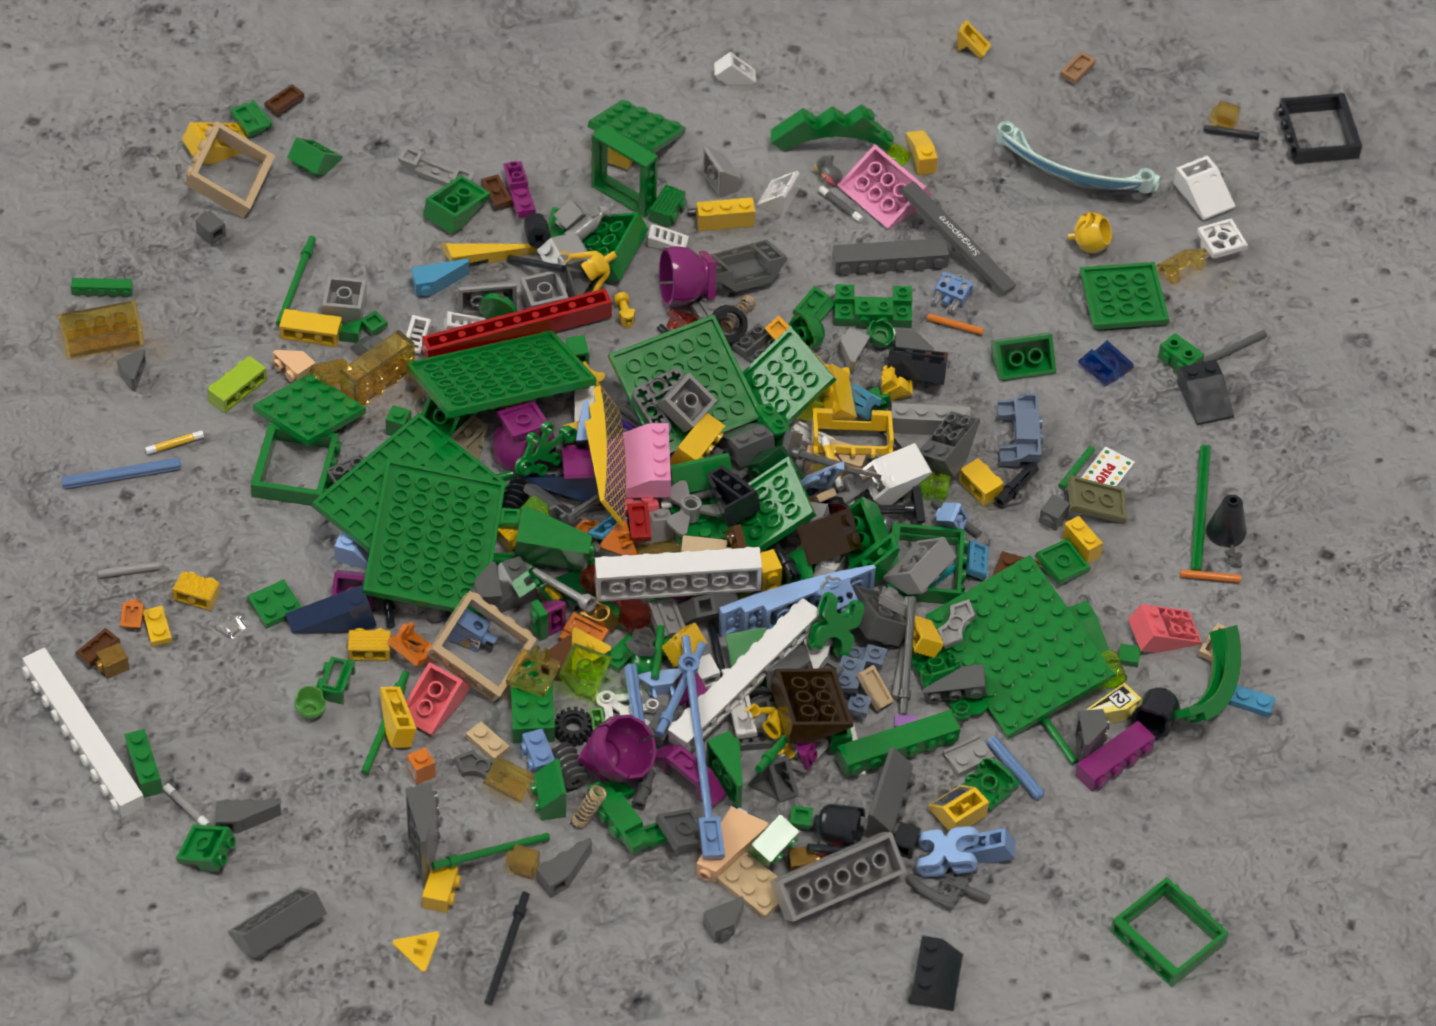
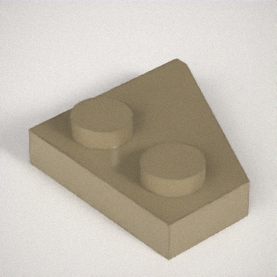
(471, 436)

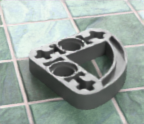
(763, 700)

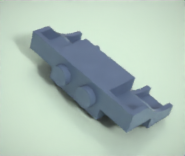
(1027, 425)
(853, 664)

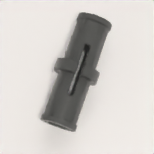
(643, 789)

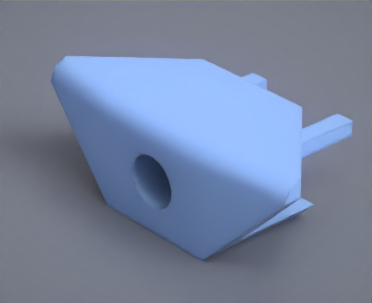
(664, 685)

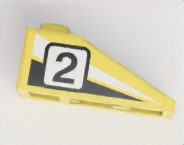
(1118, 704)

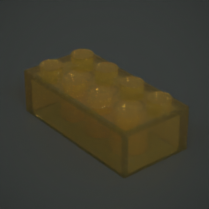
(101, 329)
(377, 368)

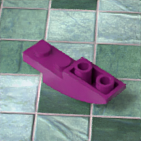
(519, 189)

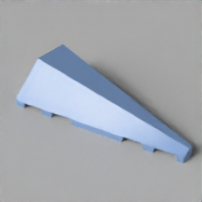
(822, 479)

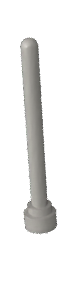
(585, 601)

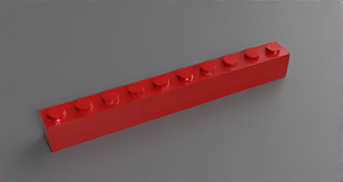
(546, 317)

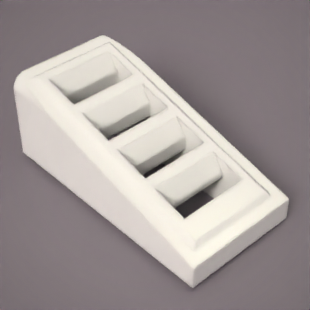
(657, 234)
(455, 320)
(419, 322)

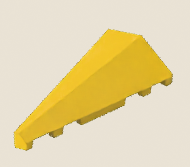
(481, 251)

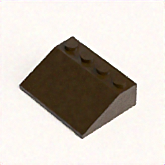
(810, 703)

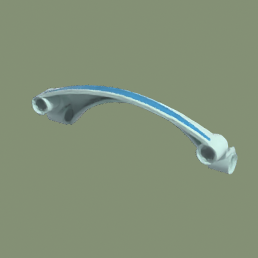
(1014, 139)

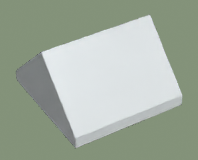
(780, 193)

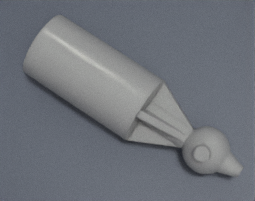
(590, 223)

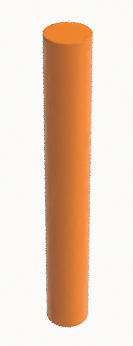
(955, 324)
(1210, 576)

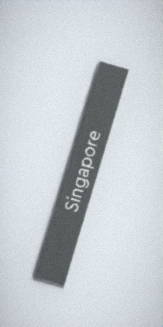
(958, 238)

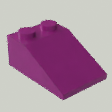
(577, 462)

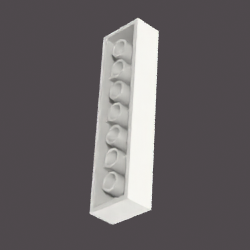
(678, 574)

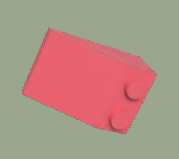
(435, 698)

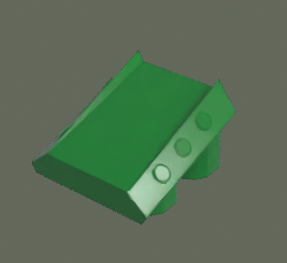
(934, 669)
(992, 781)

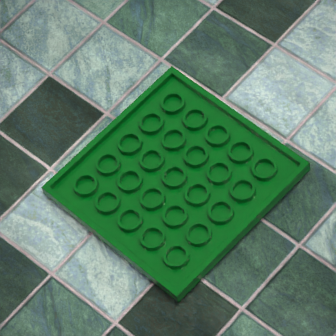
(693, 349)

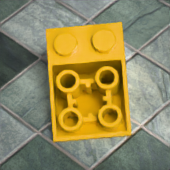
(219, 150)

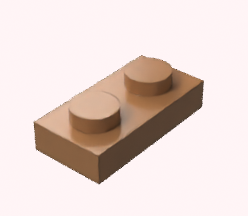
(1077, 67)

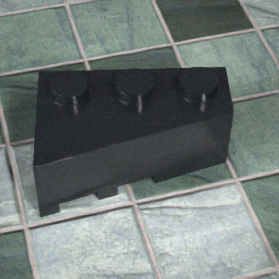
(919, 364)
(732, 495)

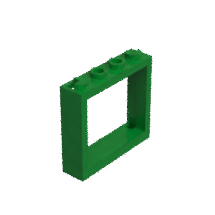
(637, 202)
(287, 493)
(955, 537)
(1151, 956)

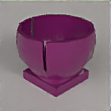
(690, 273)
(510, 437)
(614, 750)

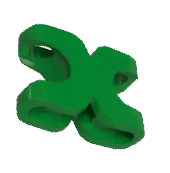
(835, 624)

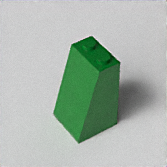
(552, 542)

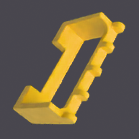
(880, 421)

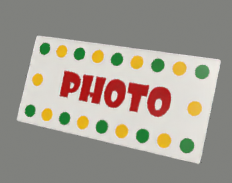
(1108, 467)

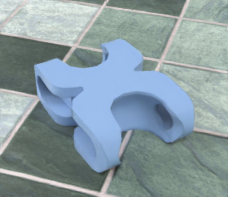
(947, 851)

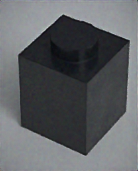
(907, 839)

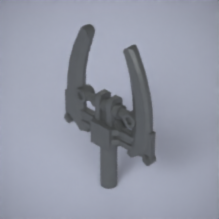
(957, 886)

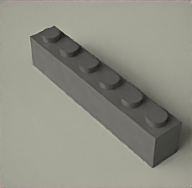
(890, 256)

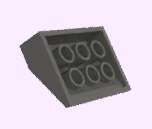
(423, 827)

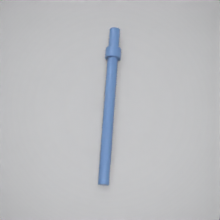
(667, 716)

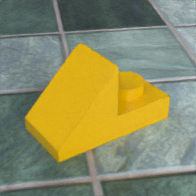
(969, 37)

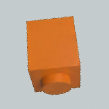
(421, 765)

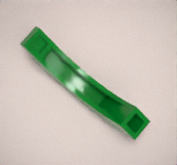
(1224, 677)

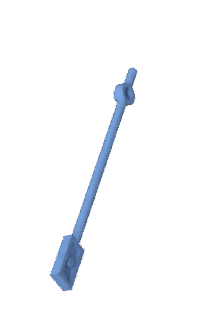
(710, 826)

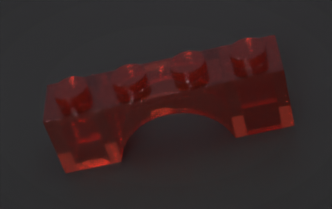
(632, 613)

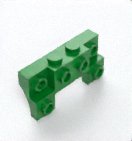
(860, 311)
(624, 821)

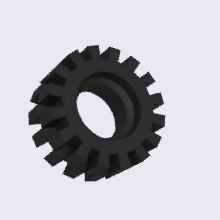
(573, 716)

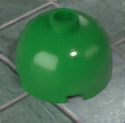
(809, 329)

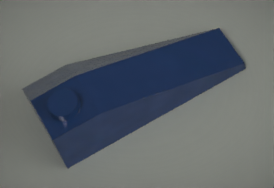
(577, 488)
(334, 614)

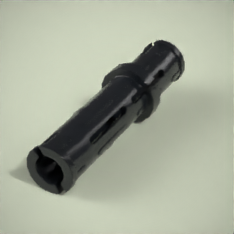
(1006, 494)

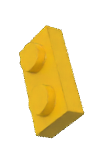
(157, 626)

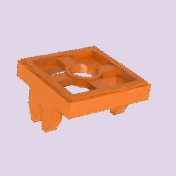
(400, 642)

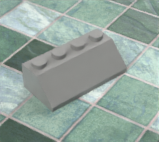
(922, 417)

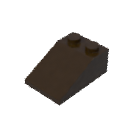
(829, 536)

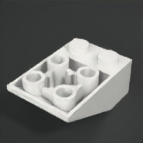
(1203, 187)
(899, 473)

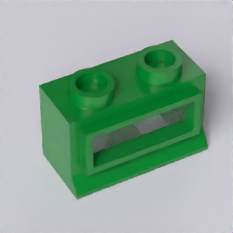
(336, 679)

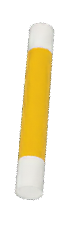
(174, 442)
(829, 454)

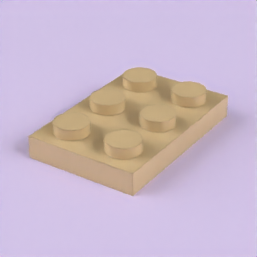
(752, 881)

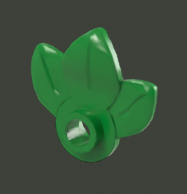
(966, 707)

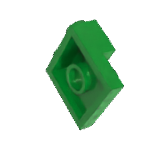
(207, 847)

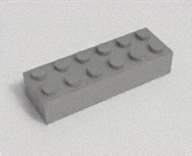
(838, 876)

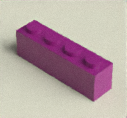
(1115, 756)

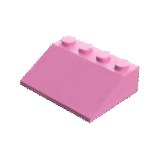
(877, 185)
(648, 461)

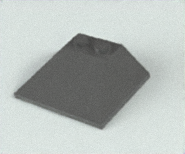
(749, 265)

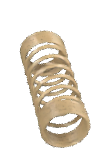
(732, 324)
(593, 797)

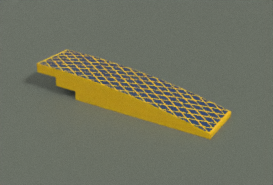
(608, 453)

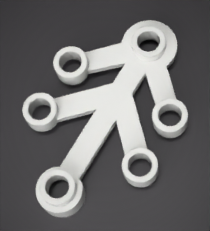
(615, 703)

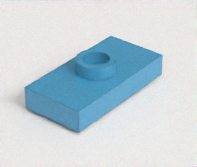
(977, 559)

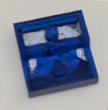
(1106, 363)

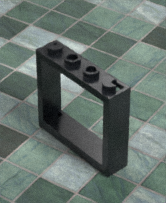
(1314, 104)

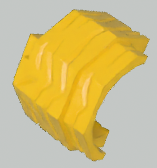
(896, 387)

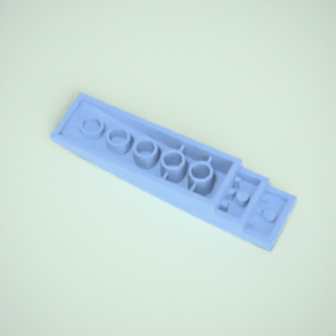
(768, 606)

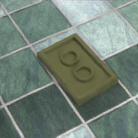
(1097, 499)

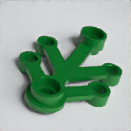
(526, 465)

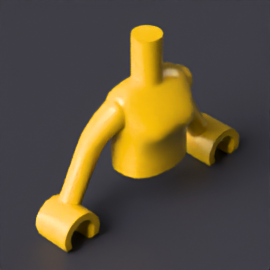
(595, 265)
(772, 725)

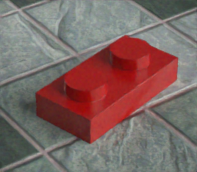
(639, 522)

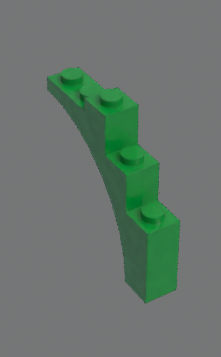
(805, 126)

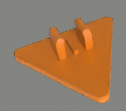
(619, 541)

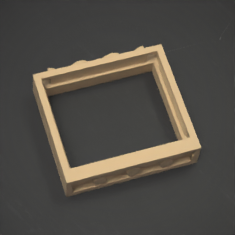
(215, 192)
(462, 669)

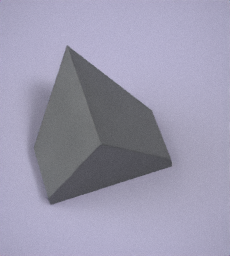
(578, 282)
(776, 780)

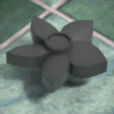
(1233, 557)

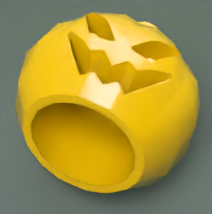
(1092, 232)

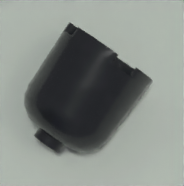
(1157, 711)
(840, 824)

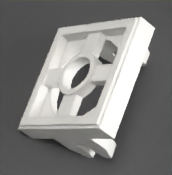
(1233, 235)

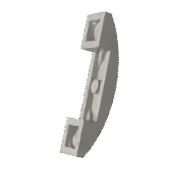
(430, 170)

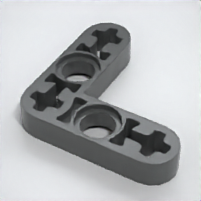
(651, 395)

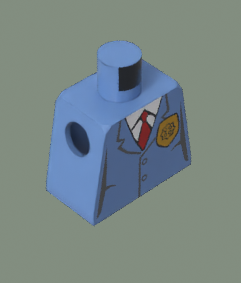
(472, 632)

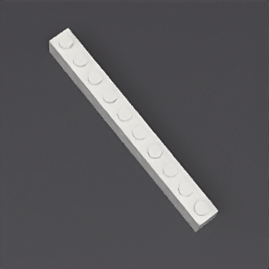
(746, 673)
(83, 733)

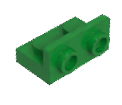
(773, 421)

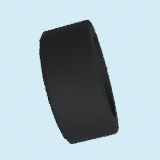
(743, 323)

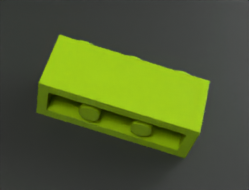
(237, 384)

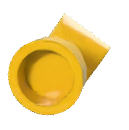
(626, 314)

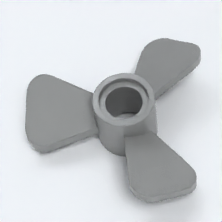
(689, 508)

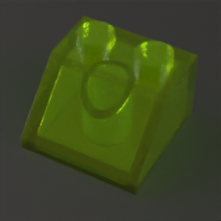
(585, 671)

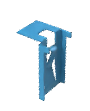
(867, 405)

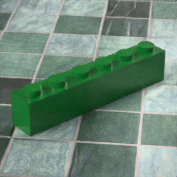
(907, 739)

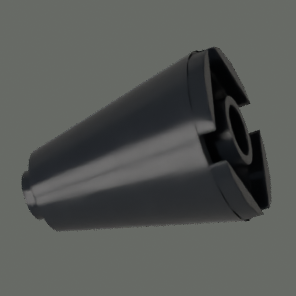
(1228, 522)

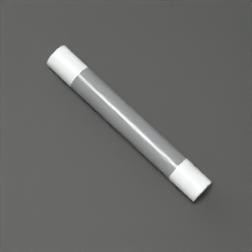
(190, 809)

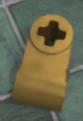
(601, 615)

